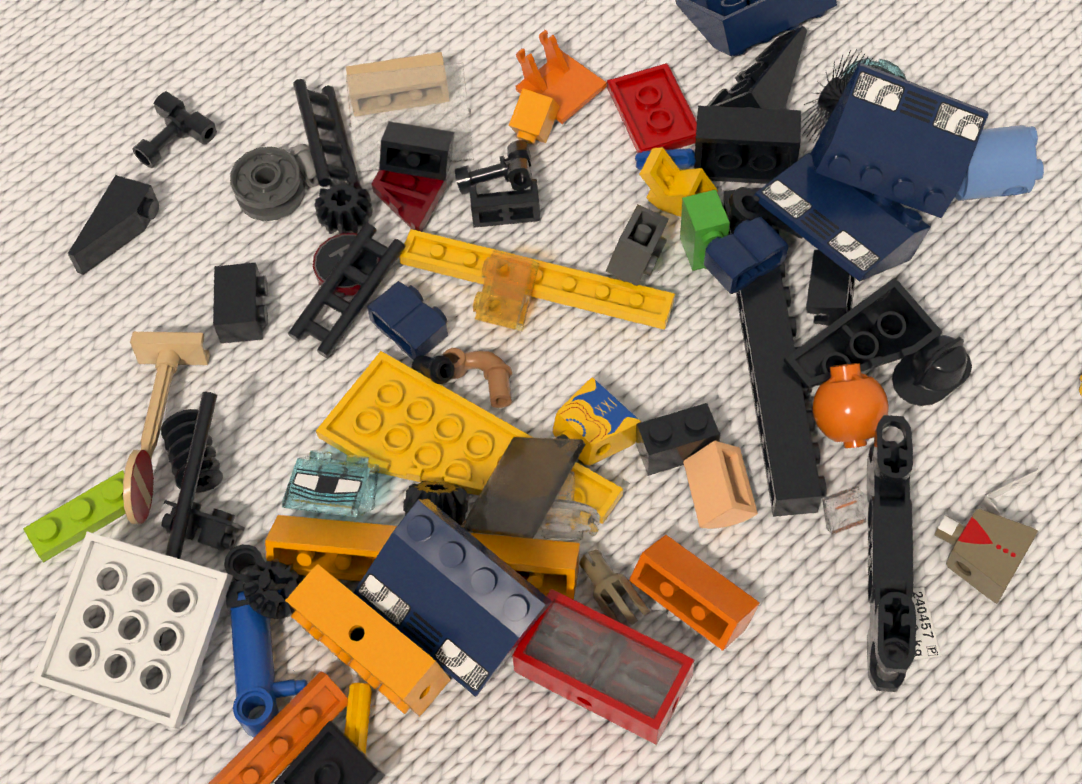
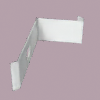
(987, 500)

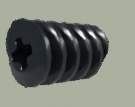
(177, 437)

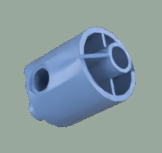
(1002, 164)

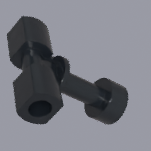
(178, 124)
(514, 169)

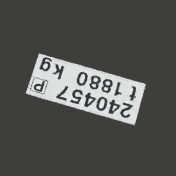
(926, 638)

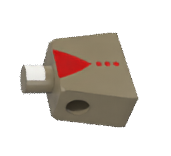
(986, 550)

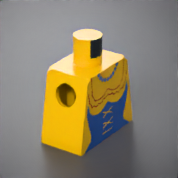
(597, 420)

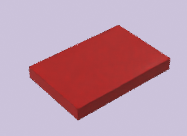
(653, 109)

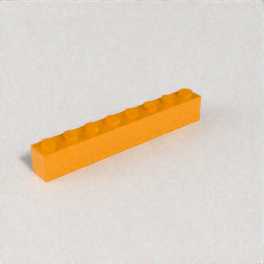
(351, 547)

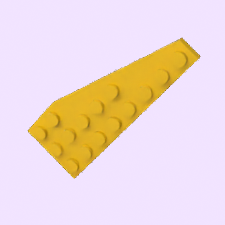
(433, 434)

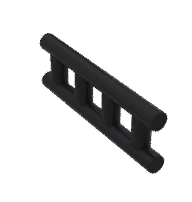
(333, 123)
(348, 310)

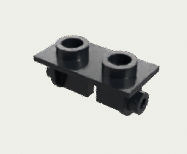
(216, 528)

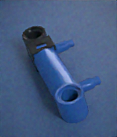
(252, 649)

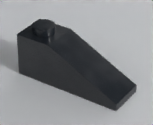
(115, 221)

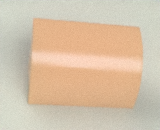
(719, 486)

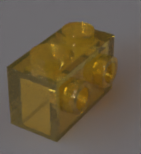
(505, 290)

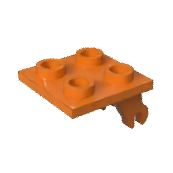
(559, 78)

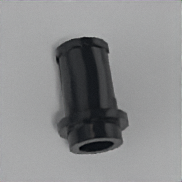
(438, 369)

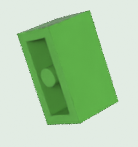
(701, 222)

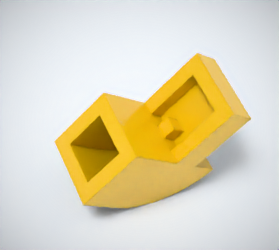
(671, 184)

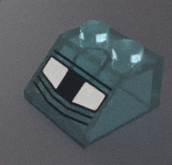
(332, 484)

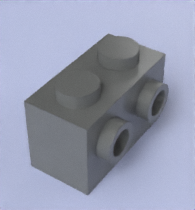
(638, 246)

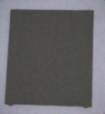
(523, 486)

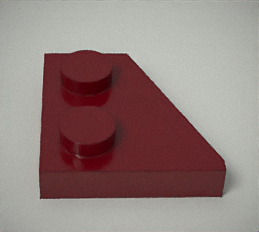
(409, 196)

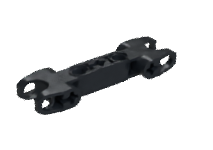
(890, 556)

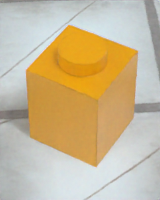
(533, 116)

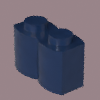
(745, 254)
(408, 320)

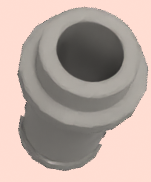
(304, 159)

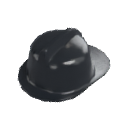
(932, 371)

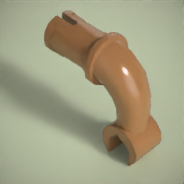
(493, 369)

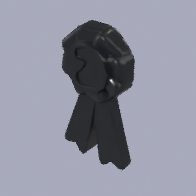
(746, 207)

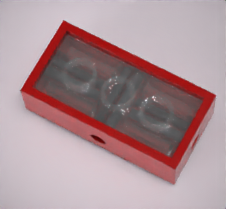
(604, 666)

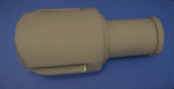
(611, 588)

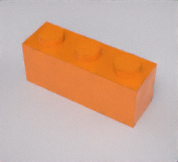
(694, 592)

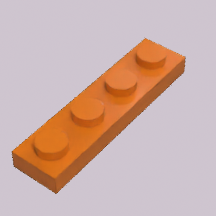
(285, 734)

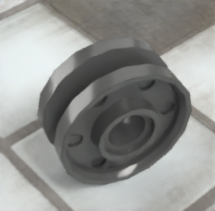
(267, 183)

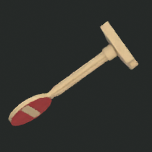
(167, 352)

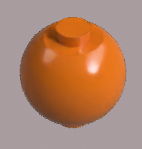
(849, 405)

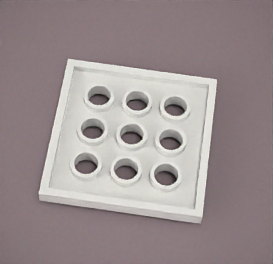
(179, 665)

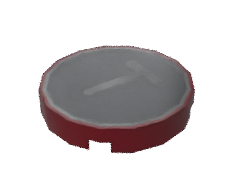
(330, 253)

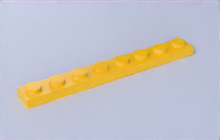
(552, 281)

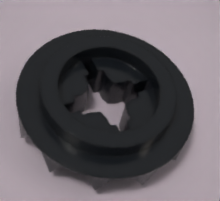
(270, 603)

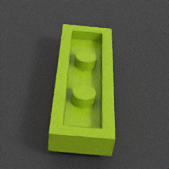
(73, 519)

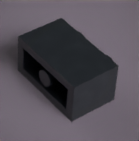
(416, 150)
(239, 303)
(675, 437)

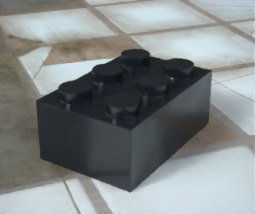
(746, 143)

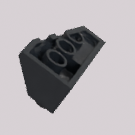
(770, 79)
(873, 333)

